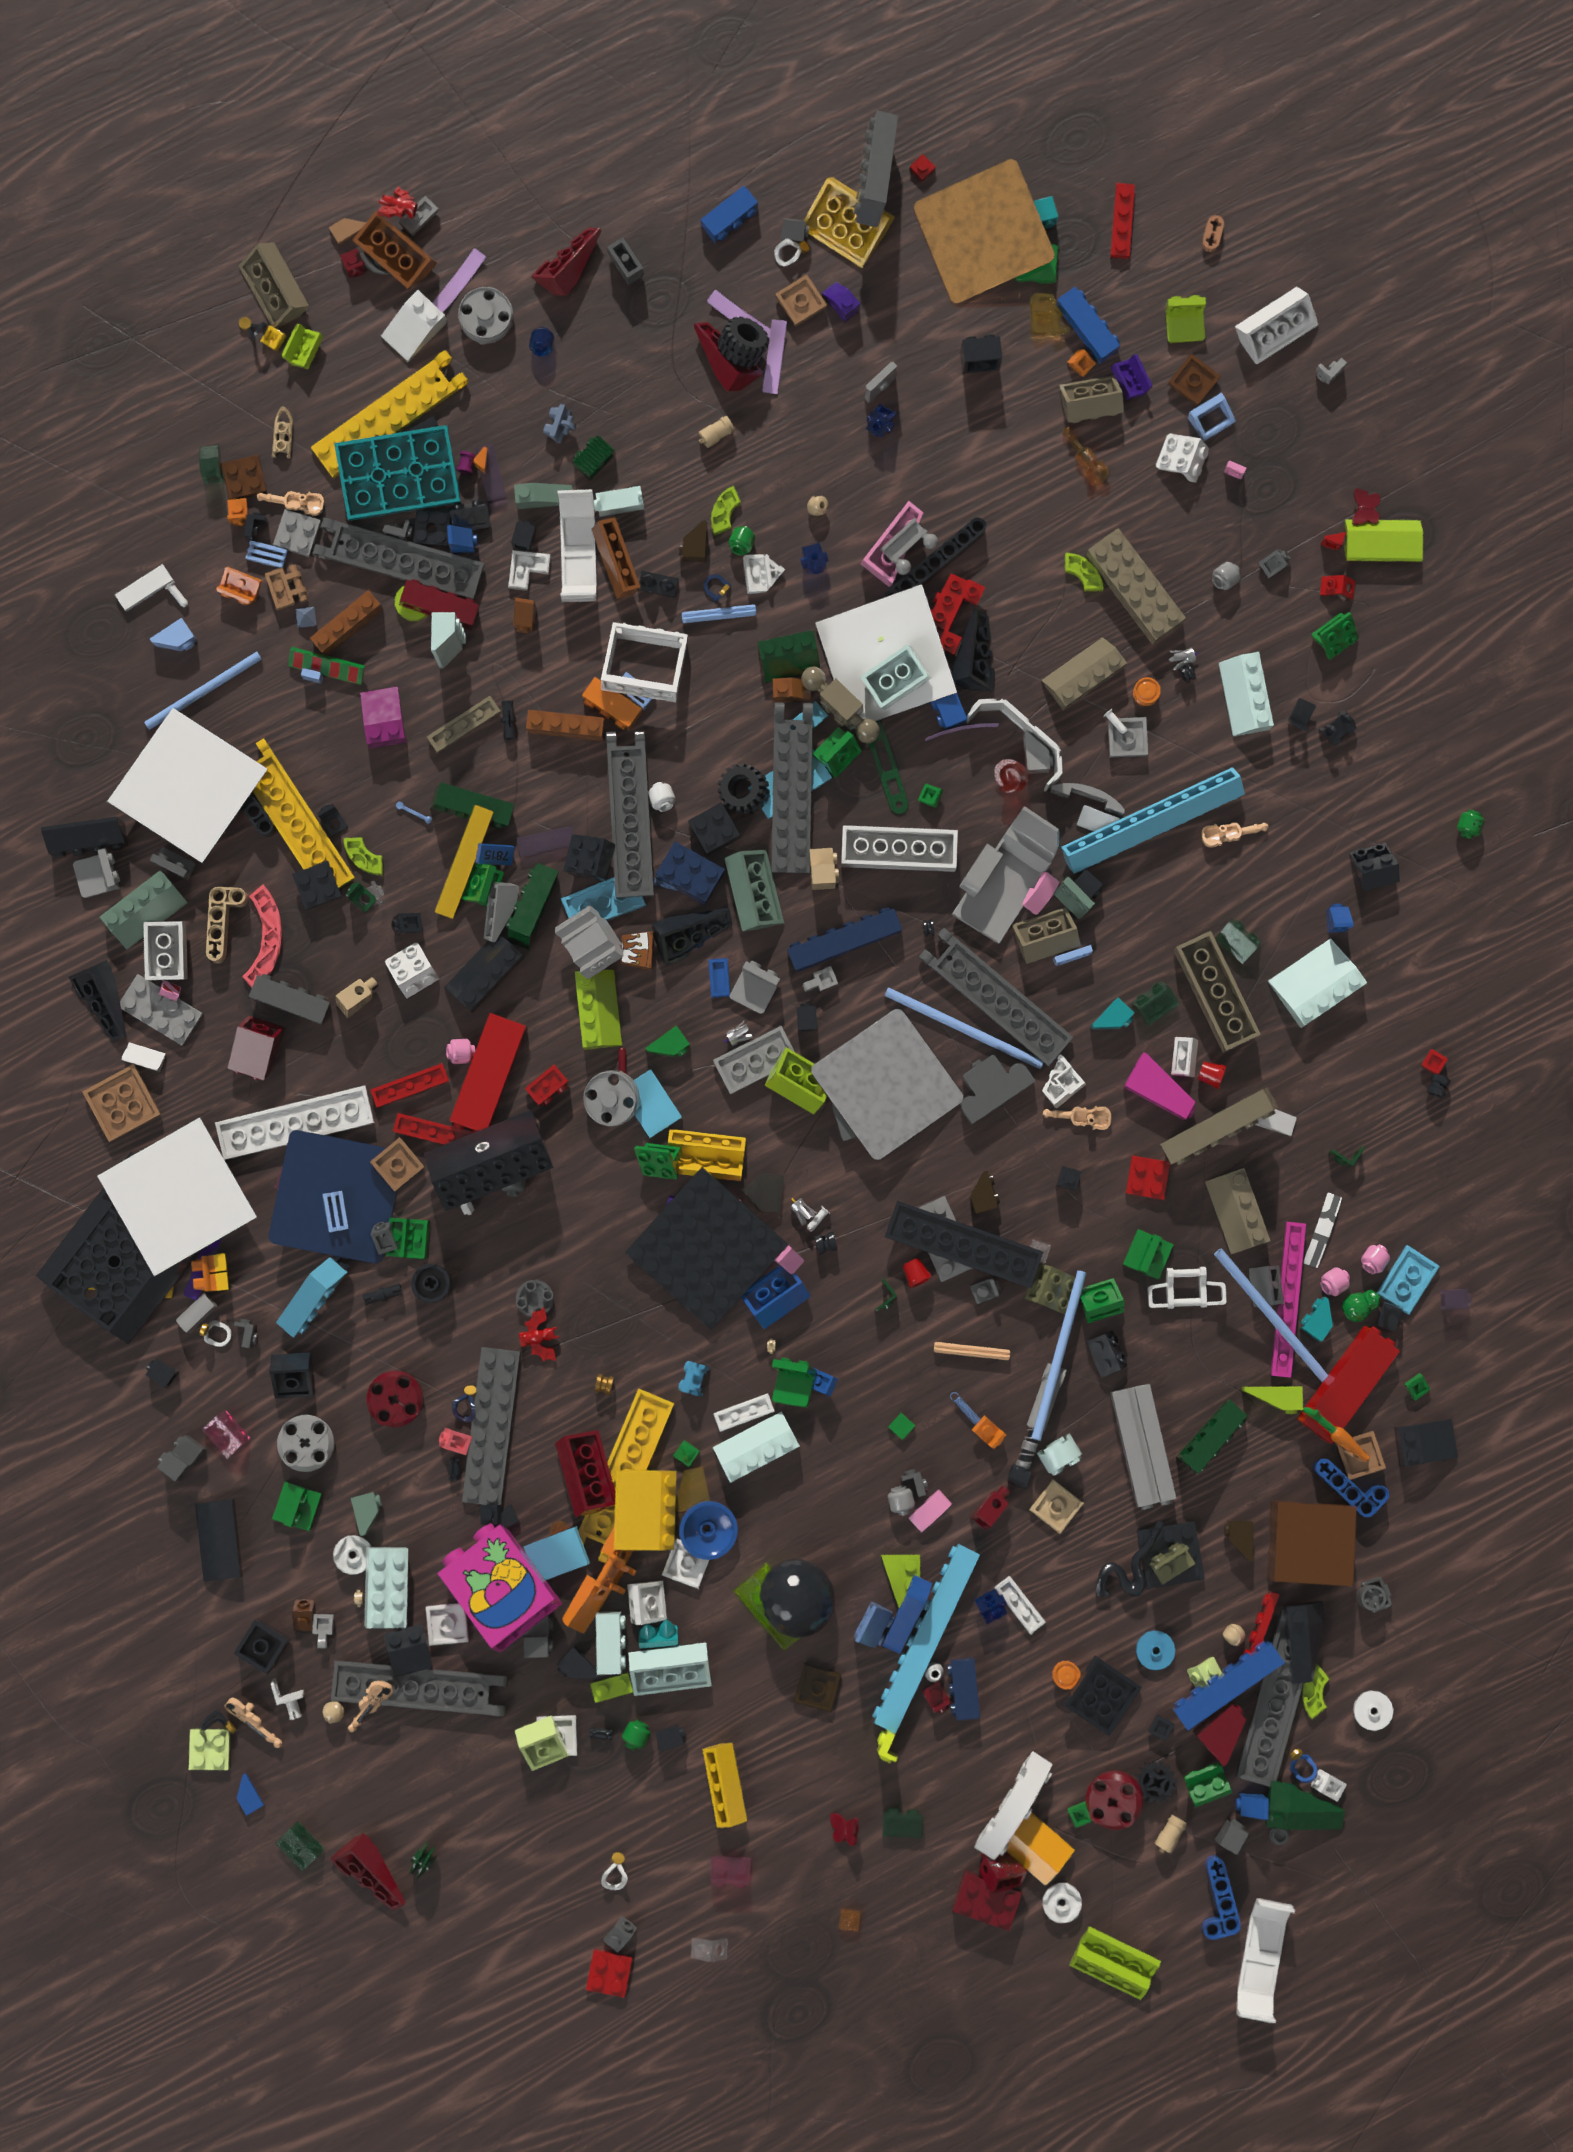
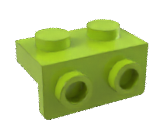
(302, 346)

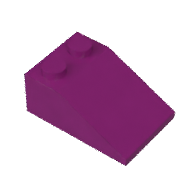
(383, 717)

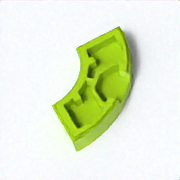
(723, 509)
(1084, 571)
(362, 857)
(1313, 1693)

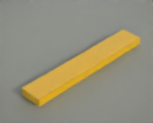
(463, 861)

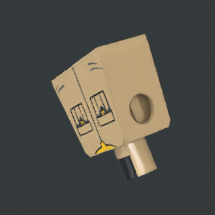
(350, 1002)

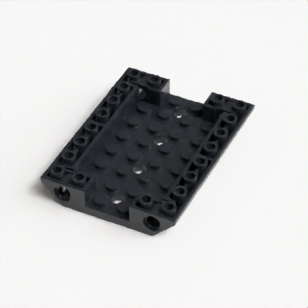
(123, 1293)

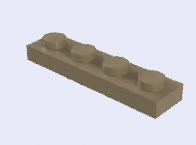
(463, 724)

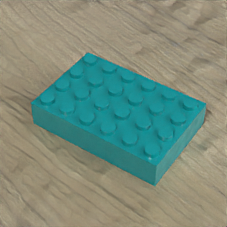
(397, 472)

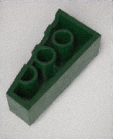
(531, 905)
(1212, 1436)

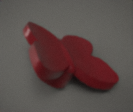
(1366, 507)
(844, 1829)

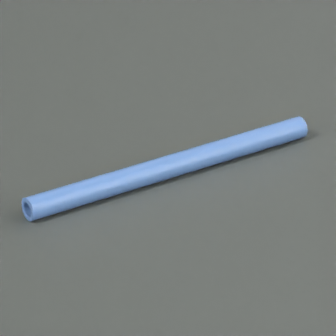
(204, 689)

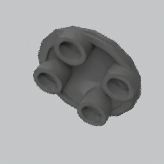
(534, 1296)

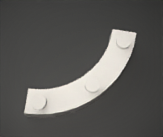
(1015, 1806)

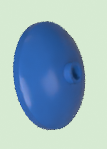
(716, 1540)

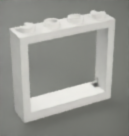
(641, 687)

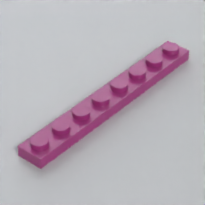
(1290, 1280)

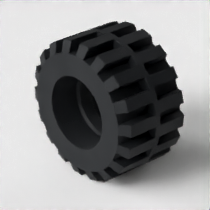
(743, 341)
(753, 799)

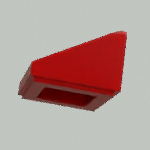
(1333, 541)

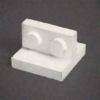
(647, 1602)

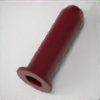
(622, 1060)

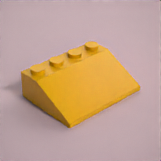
(835, 225)
(645, 1510)

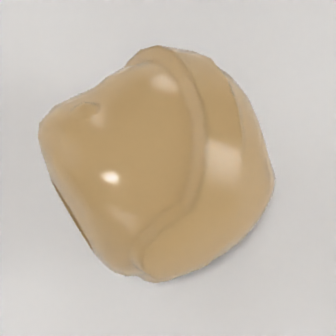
(817, 506)
(1234, 1634)
(333, 1712)

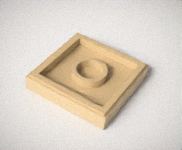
(1056, 1506)

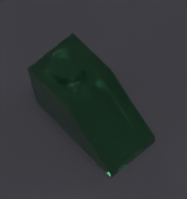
(210, 464)

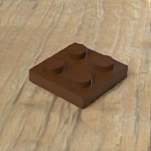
(1194, 380)
(244, 477)

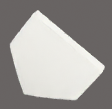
(760, 573)

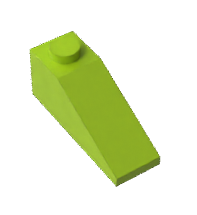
(1280, 1397)

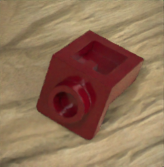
(353, 263)
(936, 1697)

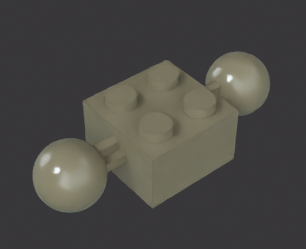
(841, 703)

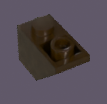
(983, 1196)

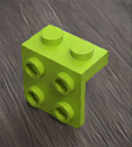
(1185, 319)

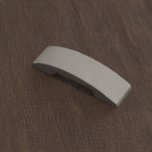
(1111, 806)

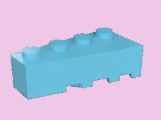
(311, 1297)

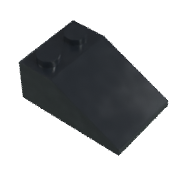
(1425, 1442)

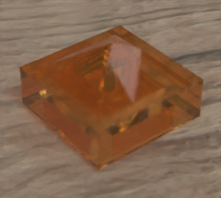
(849, 1919)

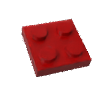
(1147, 1177)
(609, 1973)

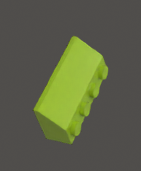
(598, 1010)

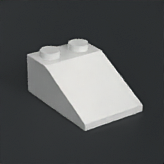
(414, 326)

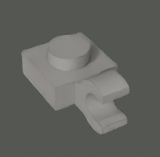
(823, 980)
(322, 1626)

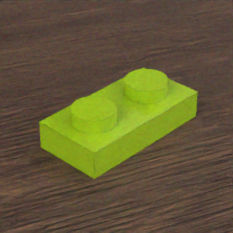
(611, 1687)

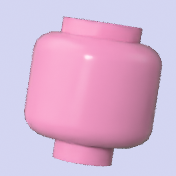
(460, 1051)
(1375, 1259)
(1335, 1281)

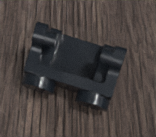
(1340, 726)

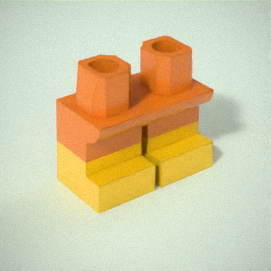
(209, 1265)

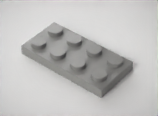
(165, 1015)
(752, 1060)
(945, 1268)

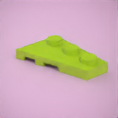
(900, 1573)

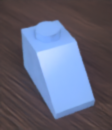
(175, 637)

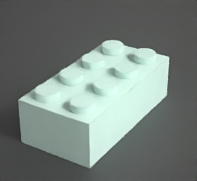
(386, 1587)

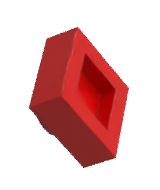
(922, 168)
(1434, 1062)

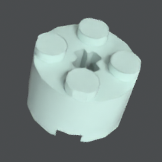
(1059, 1454)

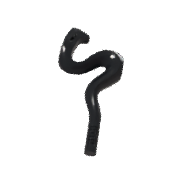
(1131, 1588)

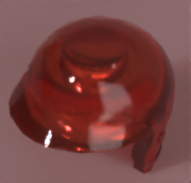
(1011, 776)

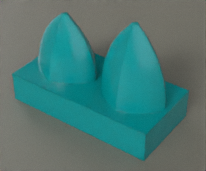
(658, 1636)

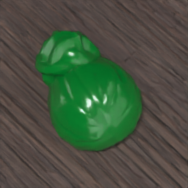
(1360, 1305)

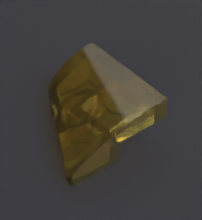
(1046, 316)
(692, 1489)

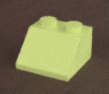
(541, 1743)

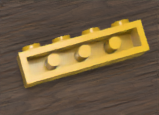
(729, 1807)

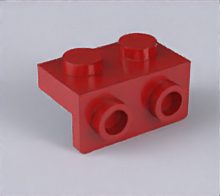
(547, 1085)

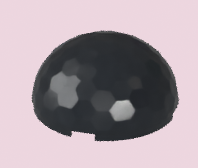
(797, 1598)

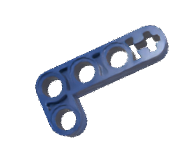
(1346, 1484)
(907, 1614)
(1219, 1896)

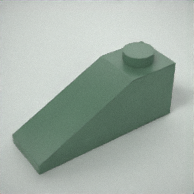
(538, 494)

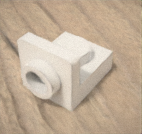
(1328, 1785)

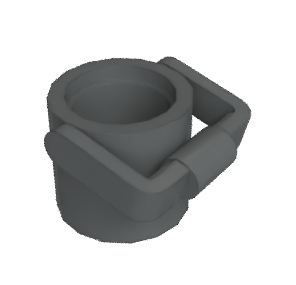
(1372, 1596)

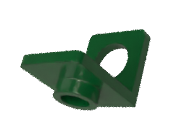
(356, 891)
(1340, 1159)
(889, 1302)

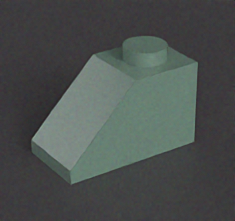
(366, 1509)

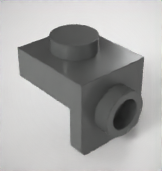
(250, 1336)
(920, 1484)
(620, 1934)

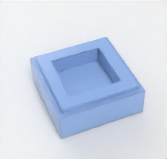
(312, 675)

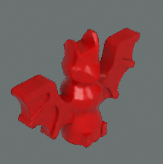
(397, 206)
(535, 1336)

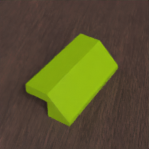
(1384, 541)
(1114, 1963)

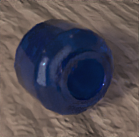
(541, 341)

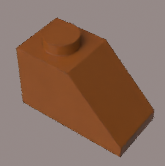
(524, 615)
(790, 690)

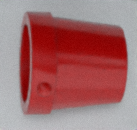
(1212, 1074)
(916, 1273)

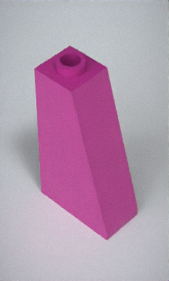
(1157, 1087)

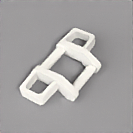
(1201, 1301)

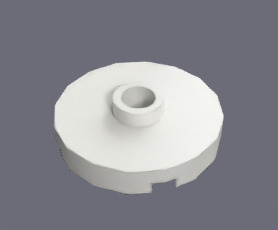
(341, 1554)
(1363, 1707)
(1066, 1912)

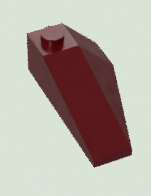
(731, 376)
(364, 1862)

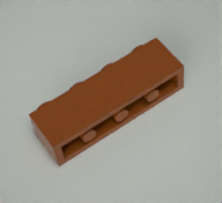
(615, 558)
(346, 623)
(565, 725)

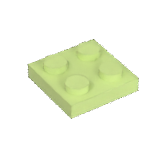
(209, 1749)

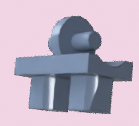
(561, 425)

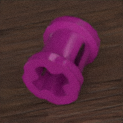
(466, 462)

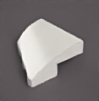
(1062, 1083)

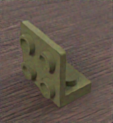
(1051, 1288)
(1172, 1563)

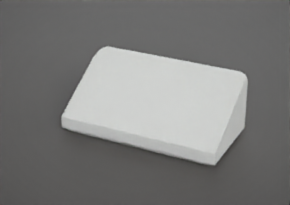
(1094, 819)
(1184, 1056)
(144, 1057)

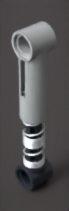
(1020, 1473)

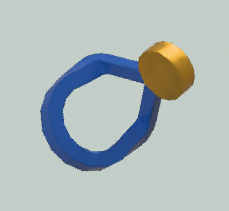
(1298, 1754)

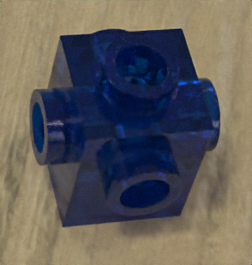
(881, 421)
(814, 559)
(991, 1606)

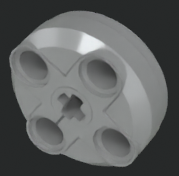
(485, 315)
(611, 1098)
(305, 1443)

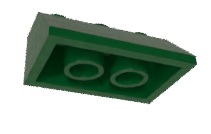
(788, 655)

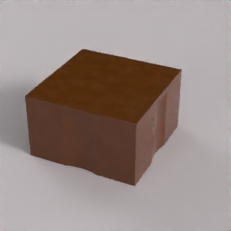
(1311, 1543)

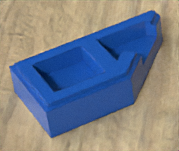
(248, 1796)

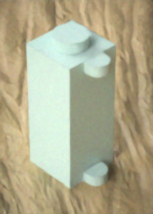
(619, 501)

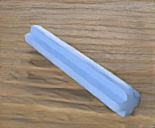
(719, 613)

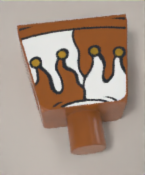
(638, 950)

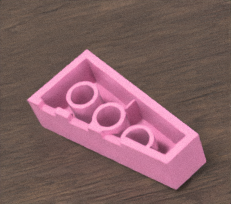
(876, 560)

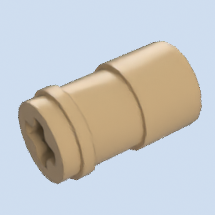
(713, 433)
(1171, 1833)

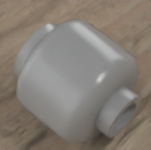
(1226, 576)
(901, 1500)

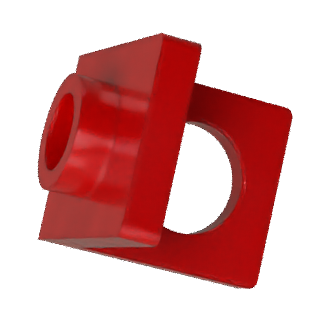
(1337, 585)

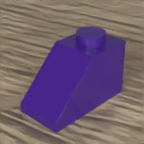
(842, 301)

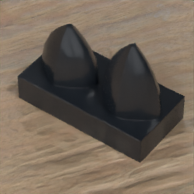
(658, 584)

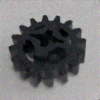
(1163, 1778)

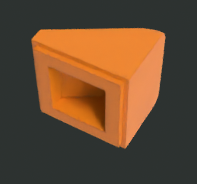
(1081, 362)
(481, 459)

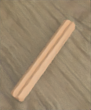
(973, 1351)

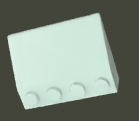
(1317, 982)

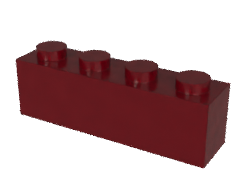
(431, 599)

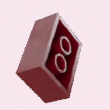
(977, 1902)

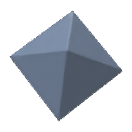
(306, 617)

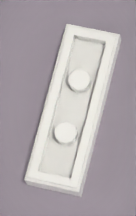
(144, 588)
(744, 1412)
(1020, 1605)

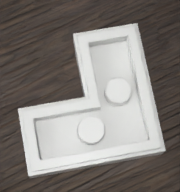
(523, 564)

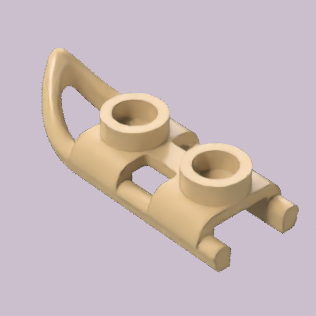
(283, 429)

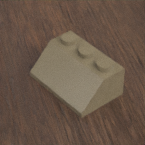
(1091, 399)
(1046, 935)

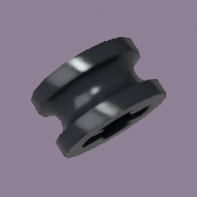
(1187, 673)
(928, 928)

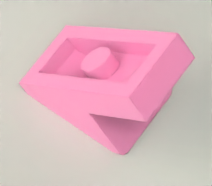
(789, 1260)

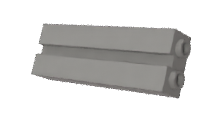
(1143, 1446)

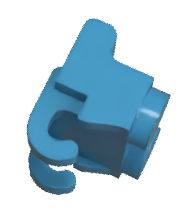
(693, 1378)

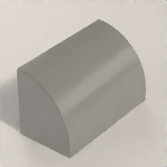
(196, 1313)

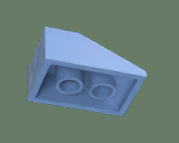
(873, 1625)

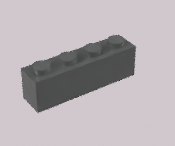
(289, 999)

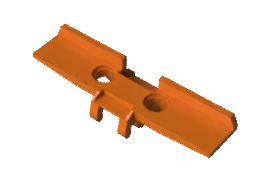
(594, 1592)

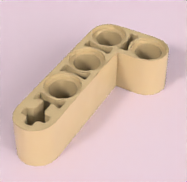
(222, 924)

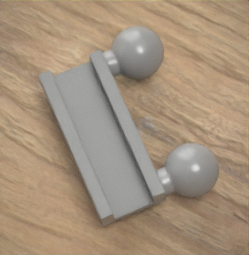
(904, 541)

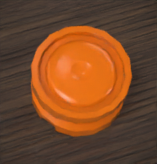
(1146, 691)
(1065, 1674)

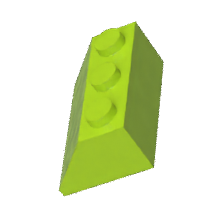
(794, 1081)

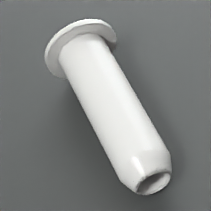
(178, 596)
(1115, 721)
(817, 1219)

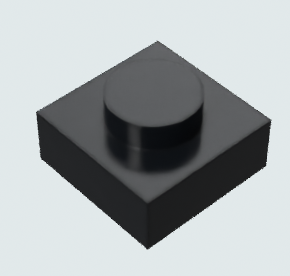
(491, 1514)
(1160, 1727)

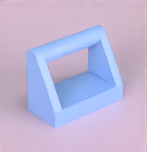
(1206, 408)

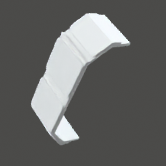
(577, 545)
(1021, 721)
(1262, 1959)

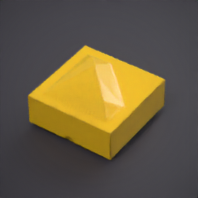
(273, 338)

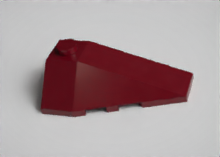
(565, 270)

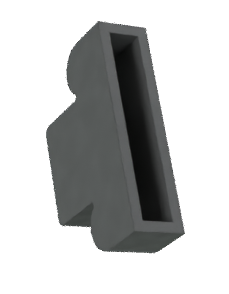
(992, 1087)

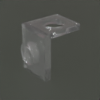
(377, 891)
(707, 1949)

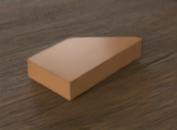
(345, 229)

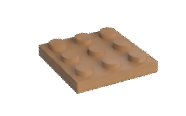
(121, 1103)

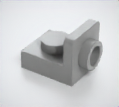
(1329, 374)

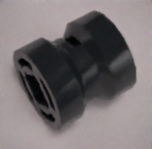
(1438, 1086)
(826, 1243)

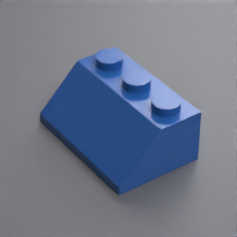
(775, 1296)

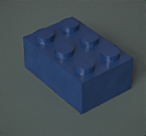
(690, 873)

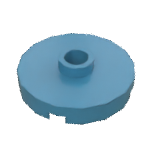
(1148, 1642)

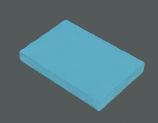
(656, 1107)
(1407, 1279)
(558, 1553)

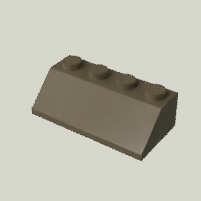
(273, 284)
(1084, 673)
(1237, 1211)

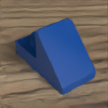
(824, 1383)

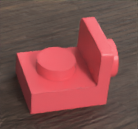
(454, 1441)

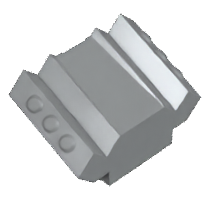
(590, 941)

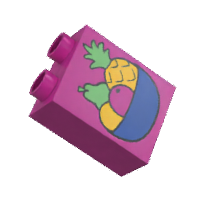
(498, 1586)

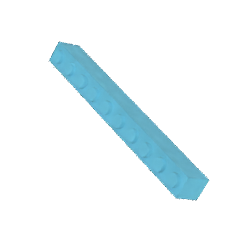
(1153, 820)
(926, 1638)

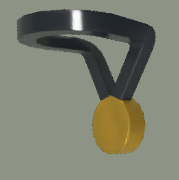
(245, 324)
(229, 1725)

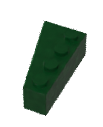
(462, 802)

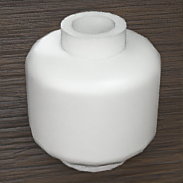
(661, 796)

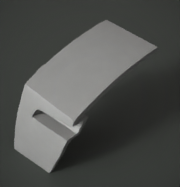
(1005, 874)

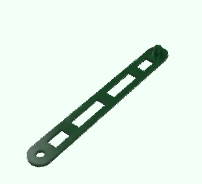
(889, 775)

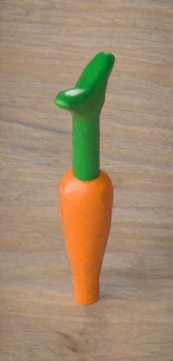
(1338, 1434)

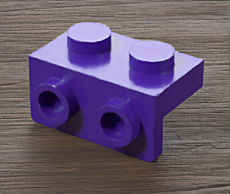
(1132, 377)

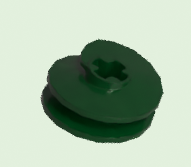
(422, 1860)

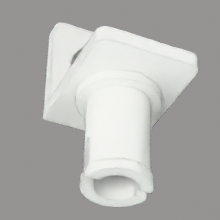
(289, 1699)

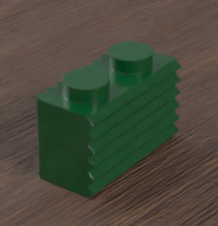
(593, 457)

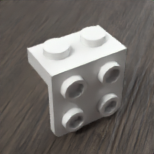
(1183, 456)
(411, 970)

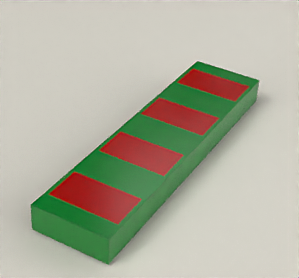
(326, 665)

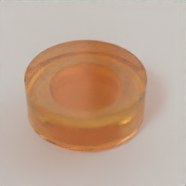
(557, 1527)

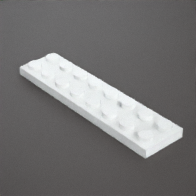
(272, 1126)

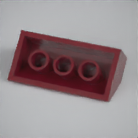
(586, 1473)

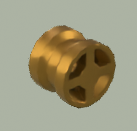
(604, 1384)

